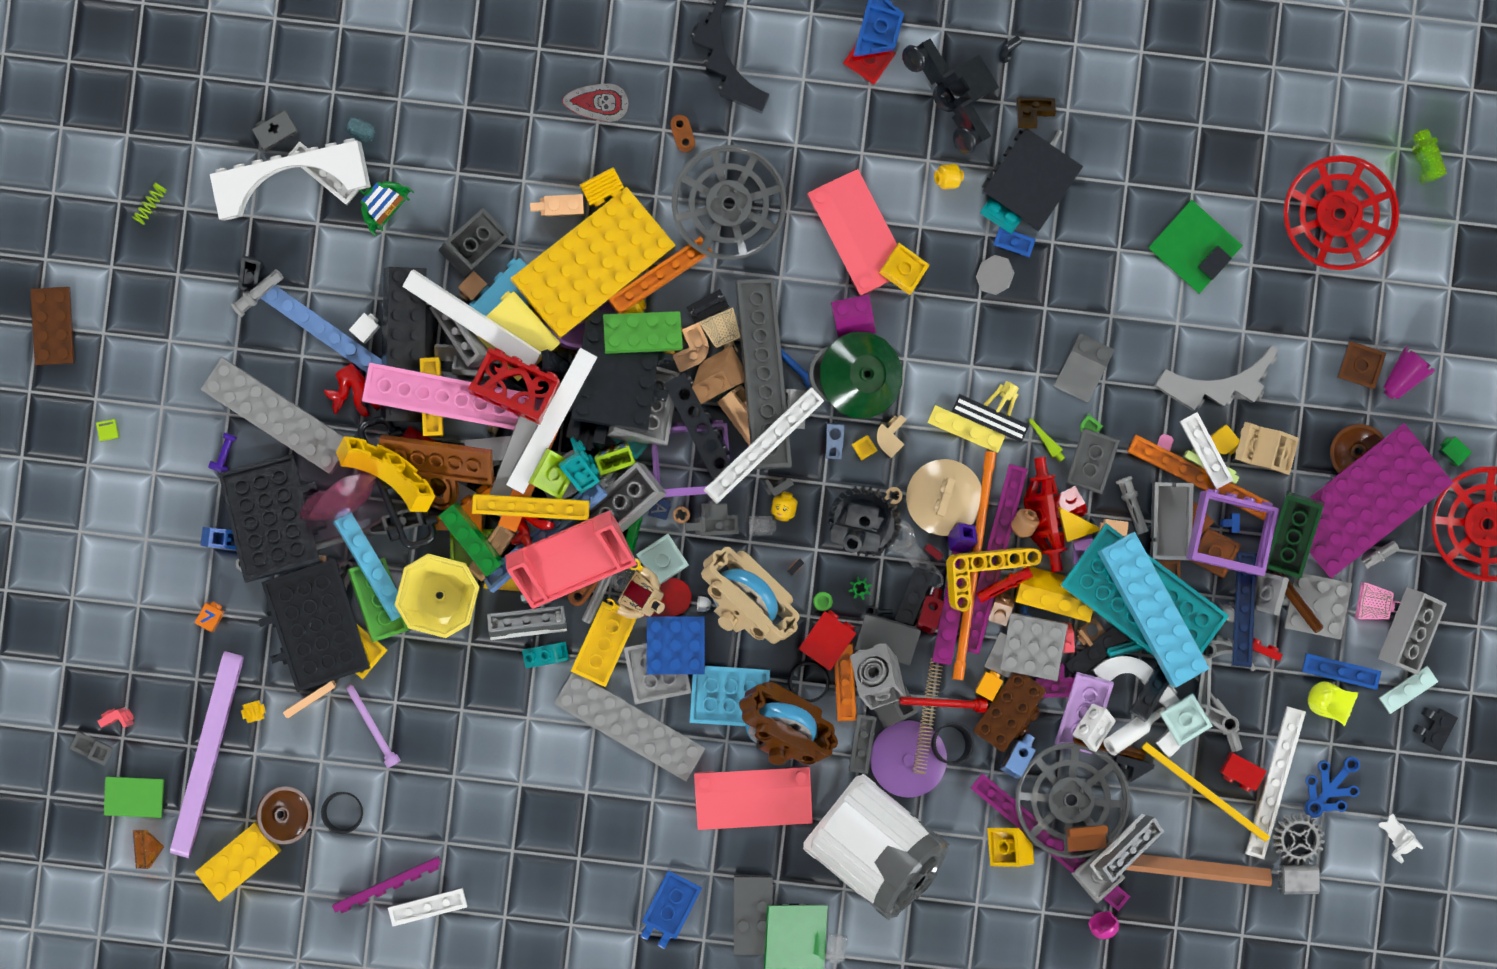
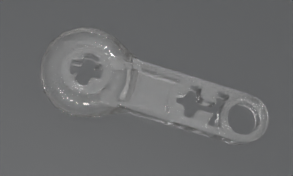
(911, 551)

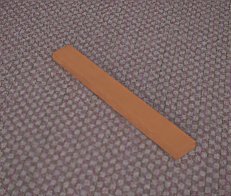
(1202, 870)

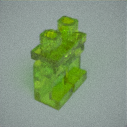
(1428, 156)

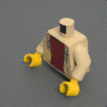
(641, 595)

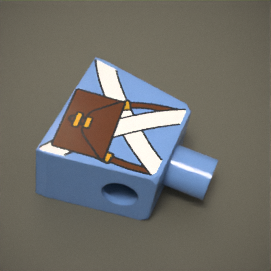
(1015, 764)

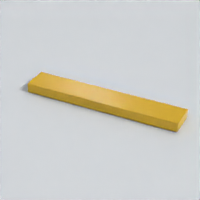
(530, 507)

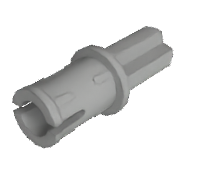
(1380, 554)

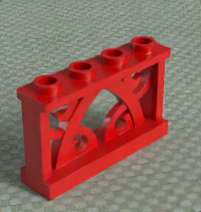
(527, 409)

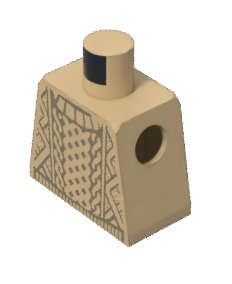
(722, 329)

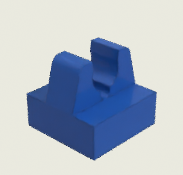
(1233, 523)

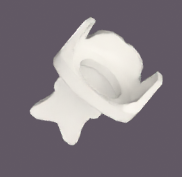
(1402, 838)

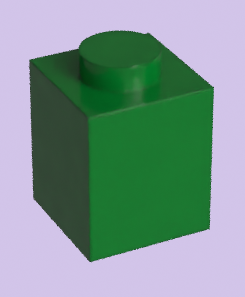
(1454, 450)

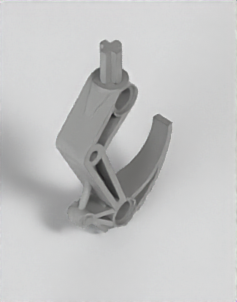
(1219, 714)

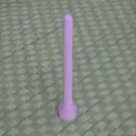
(390, 757)

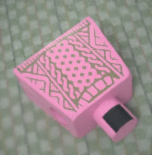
(1375, 603)

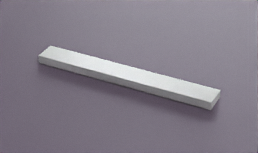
(470, 318)
(552, 419)
(763, 445)
(1276, 780)

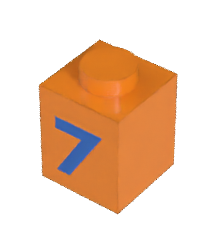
(210, 616)

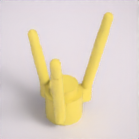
(1008, 392)

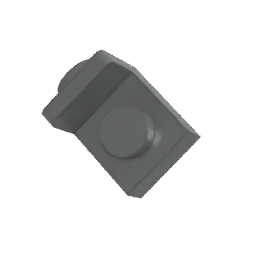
(781, 486)

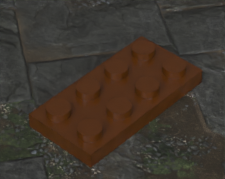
(52, 326)

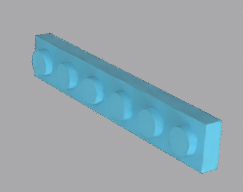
(369, 563)

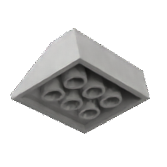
(660, 417)

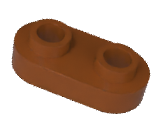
(682, 133)
(585, 593)

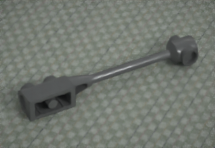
(407, 518)

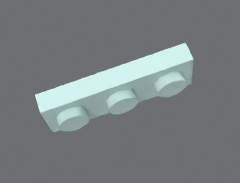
(1408, 689)

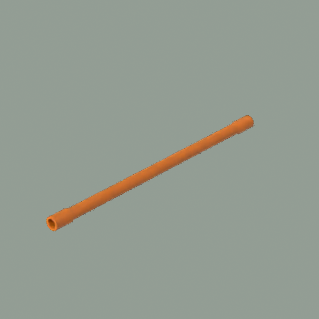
(988, 468)

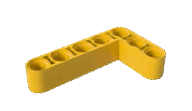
(984, 564)

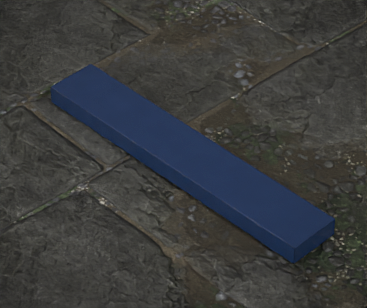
(1244, 613)

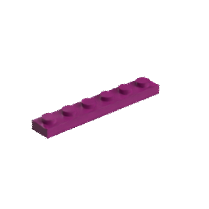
(947, 627)
(380, 888)

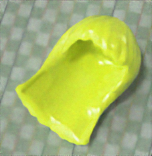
(1331, 701)

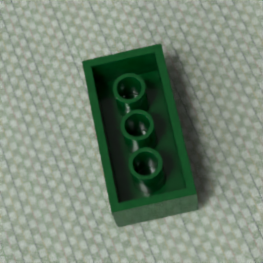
(1294, 534)

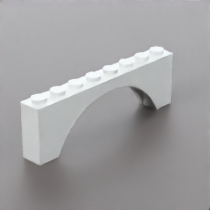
(235, 186)

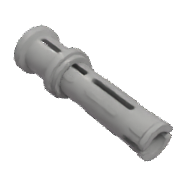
(250, 297)
(1129, 495)

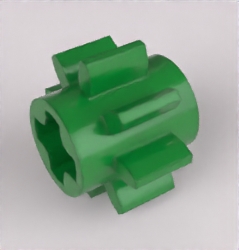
(855, 589)

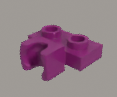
(1057, 688)

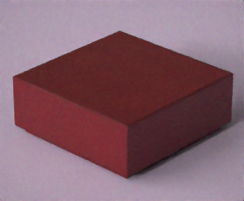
(933, 552)

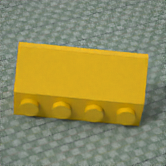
(1046, 593)

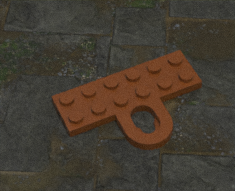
(445, 462)

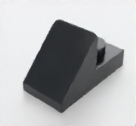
(250, 273)
(1138, 767)

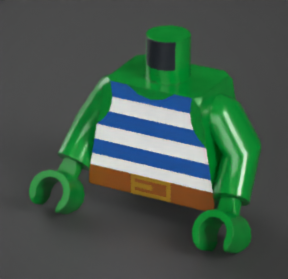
(382, 202)

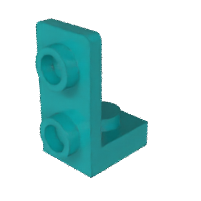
(545, 655)

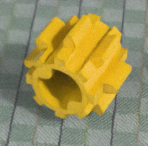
(253, 711)

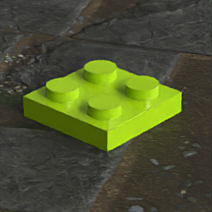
(549, 475)

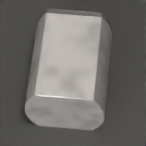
(1299, 879)

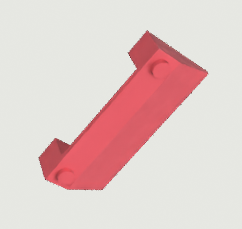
(855, 229)
(570, 560)
(753, 798)

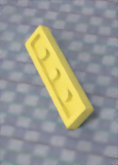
(966, 429)

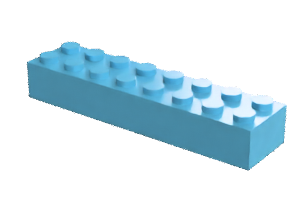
(1153, 610)

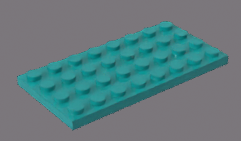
(1095, 588)

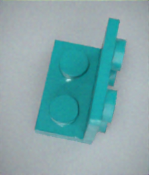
(580, 467)

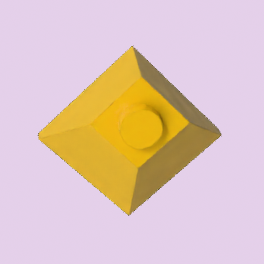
(1009, 847)

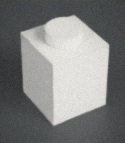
(365, 327)

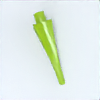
(1052, 447)

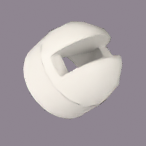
(703, 604)

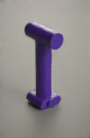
(219, 465)

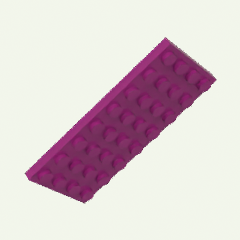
(1374, 498)

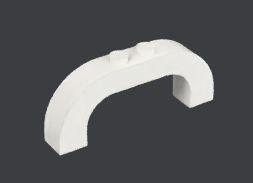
(1112, 667)

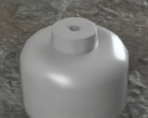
(1229, 609)

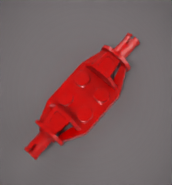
(1044, 508)

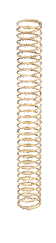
(922, 772)

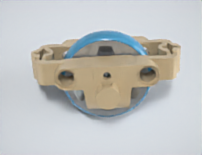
(748, 596)

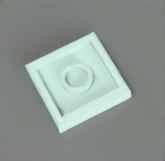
(663, 558)
(1185, 719)

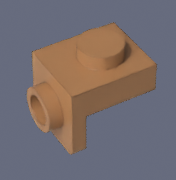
(1001, 609)

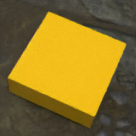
(864, 447)

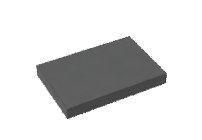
(1092, 461)
(898, 636)

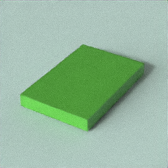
(134, 797)

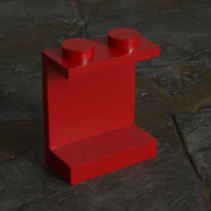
(828, 640)

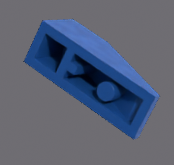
(217, 538)

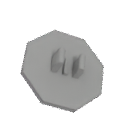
(995, 274)

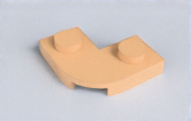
(697, 348)

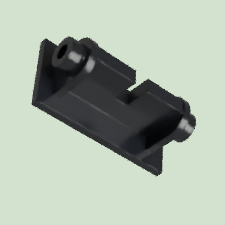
(707, 306)

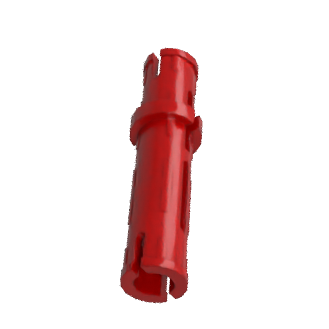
(1005, 584)

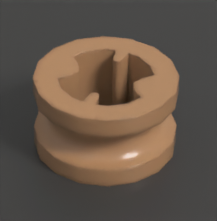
(683, 510)

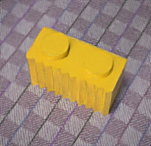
(602, 187)

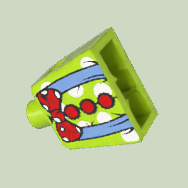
(615, 458)

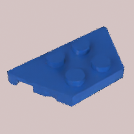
(878, 28)

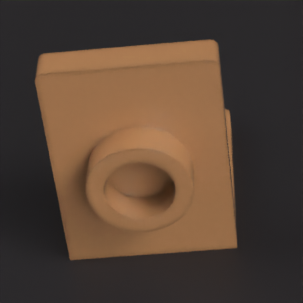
(1084, 637)

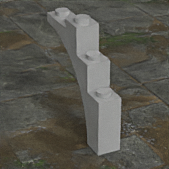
(1245, 384)

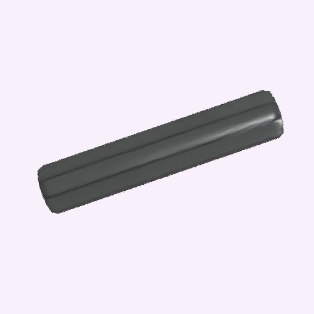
(611, 477)

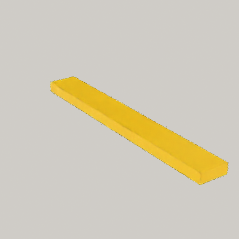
(1204, 791)

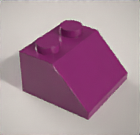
(853, 315)

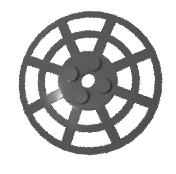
(722, 191)
(1080, 789)

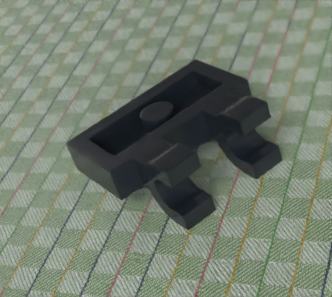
(1439, 730)

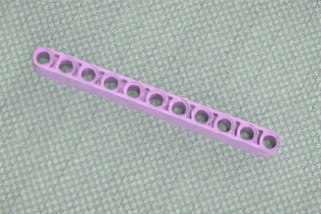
(206, 754)

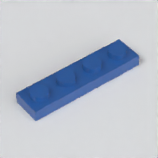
(1341, 671)

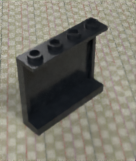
(1031, 178)

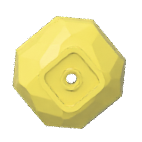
(418, 598)

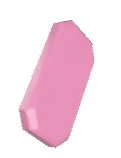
(1165, 442)

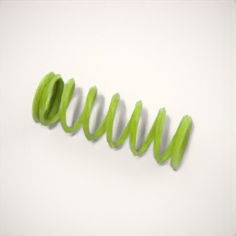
(155, 185)

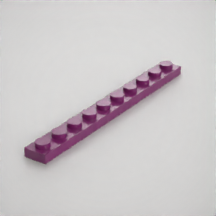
(998, 540)
(1006, 806)

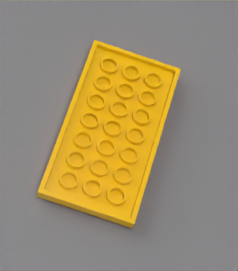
(592, 262)

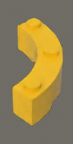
(388, 467)

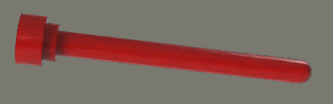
(979, 704)

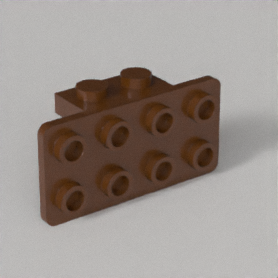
(1011, 712)

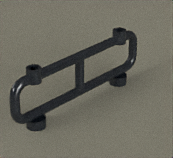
(396, 531)

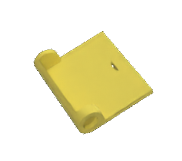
(523, 323)

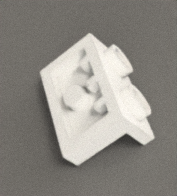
(1094, 726)

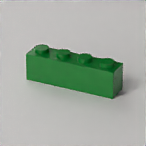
(471, 539)

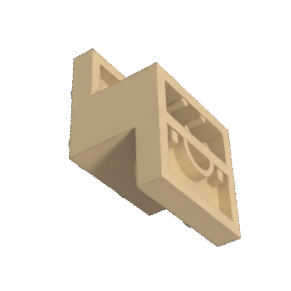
(1266, 448)

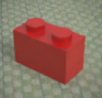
(1242, 771)

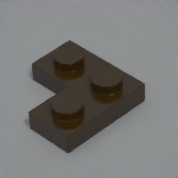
(1030, 108)

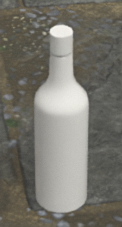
(1130, 733)

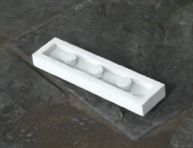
(327, 180)
(1206, 450)
(427, 907)

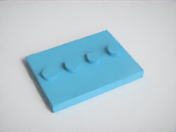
(719, 691)

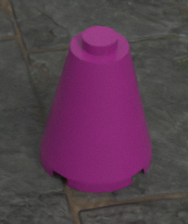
(1406, 374)

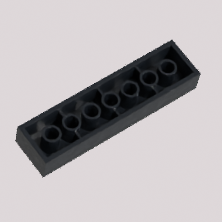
(402, 333)

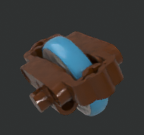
(786, 725)

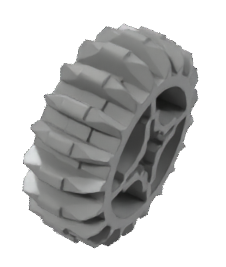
(1311, 850)

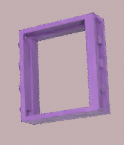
(681, 428)
(1265, 541)

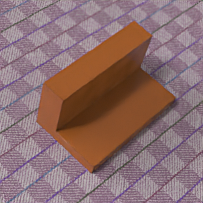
(1086, 837)

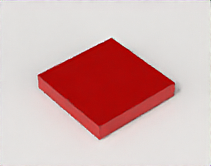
(869, 66)

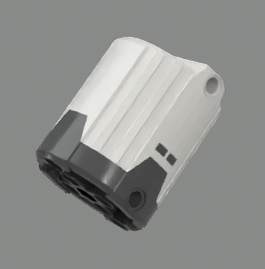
(877, 847)

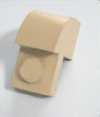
(886, 439)

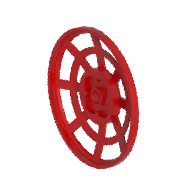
(1349, 204)
(1472, 523)

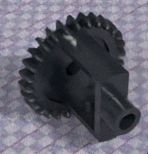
(859, 533)

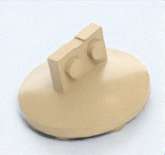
(943, 496)

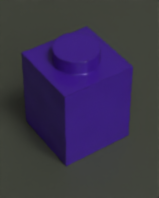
(962, 538)

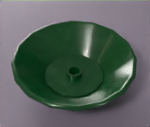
(844, 377)

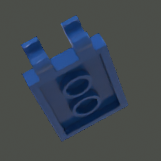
(670, 907)

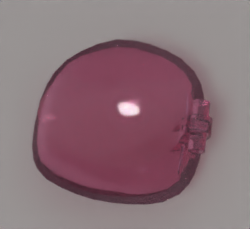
(340, 499)

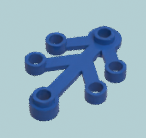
(1329, 789)

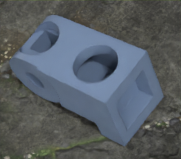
(834, 440)

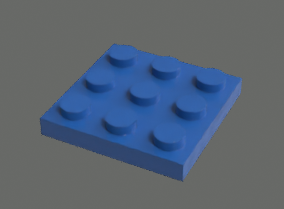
(676, 645)

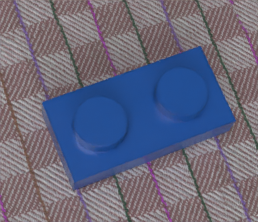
(1014, 242)

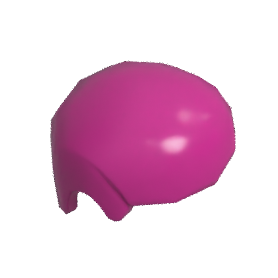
(1104, 925)

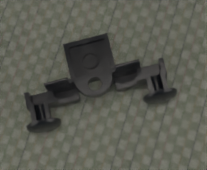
(975, 78)

